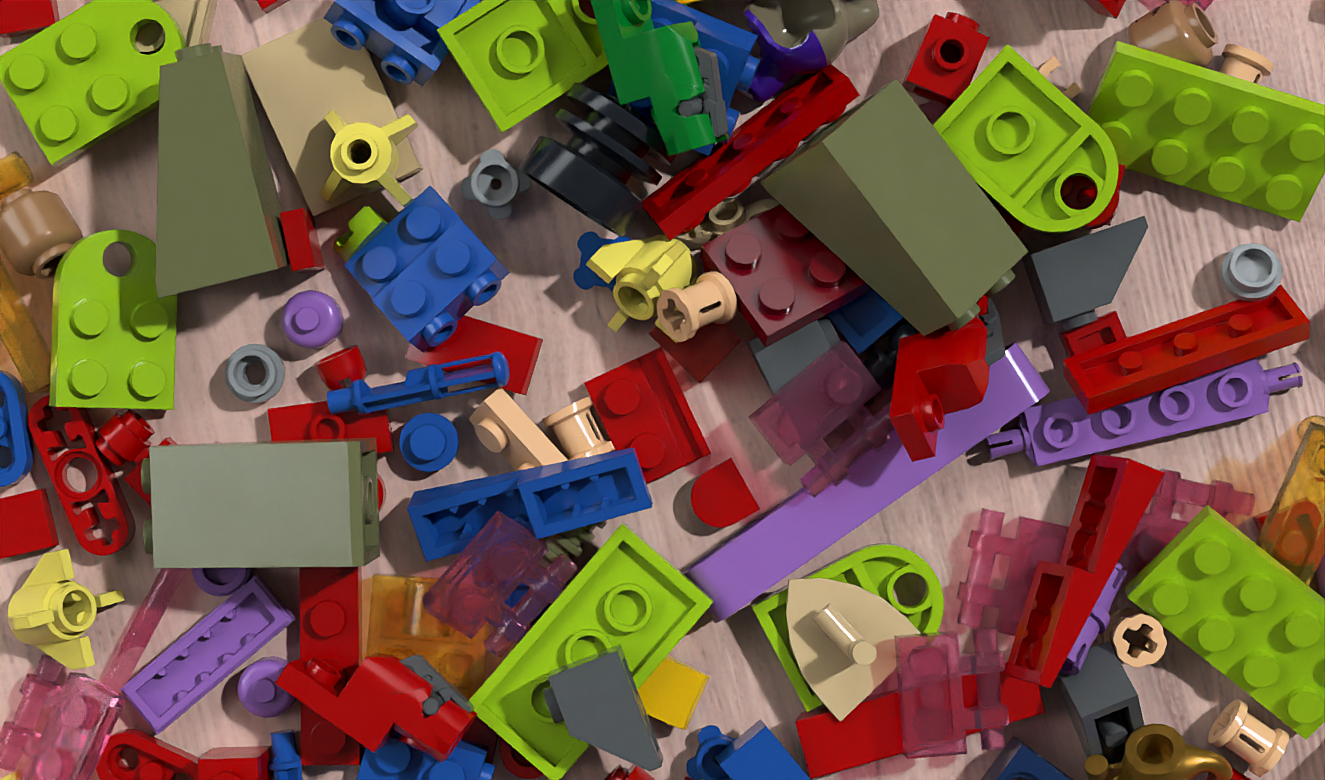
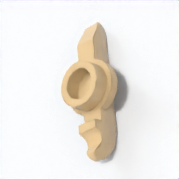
(723, 218)

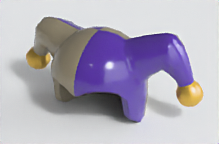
(802, 37)

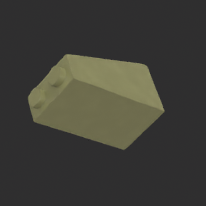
(213, 176)
(900, 211)
(263, 504)

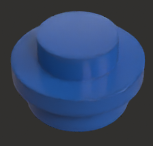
(429, 442)

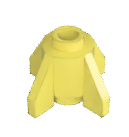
(378, 168)
(642, 272)
(57, 611)

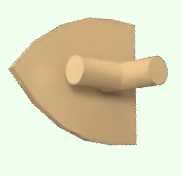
(842, 639)

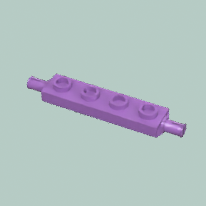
(1066, 431)

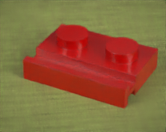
(649, 412)

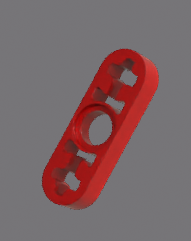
(57, 467)

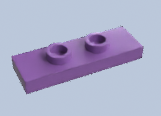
(208, 653)

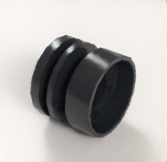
(598, 159)

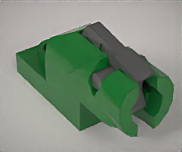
(668, 69)

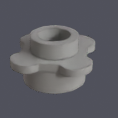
(479, 184)

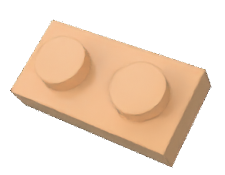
(509, 431)

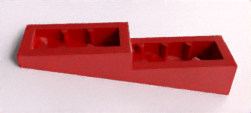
(1066, 592)
(874, 726)

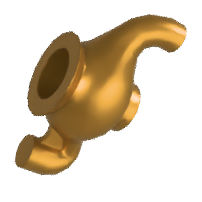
(1158, 754)

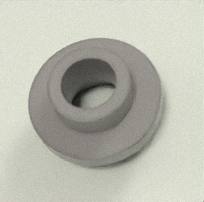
(237, 373)

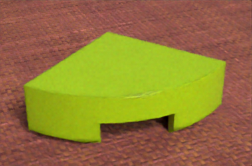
(363, 228)

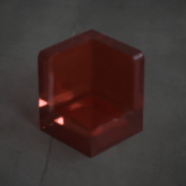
(701, 352)

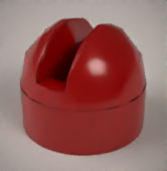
(341, 365)

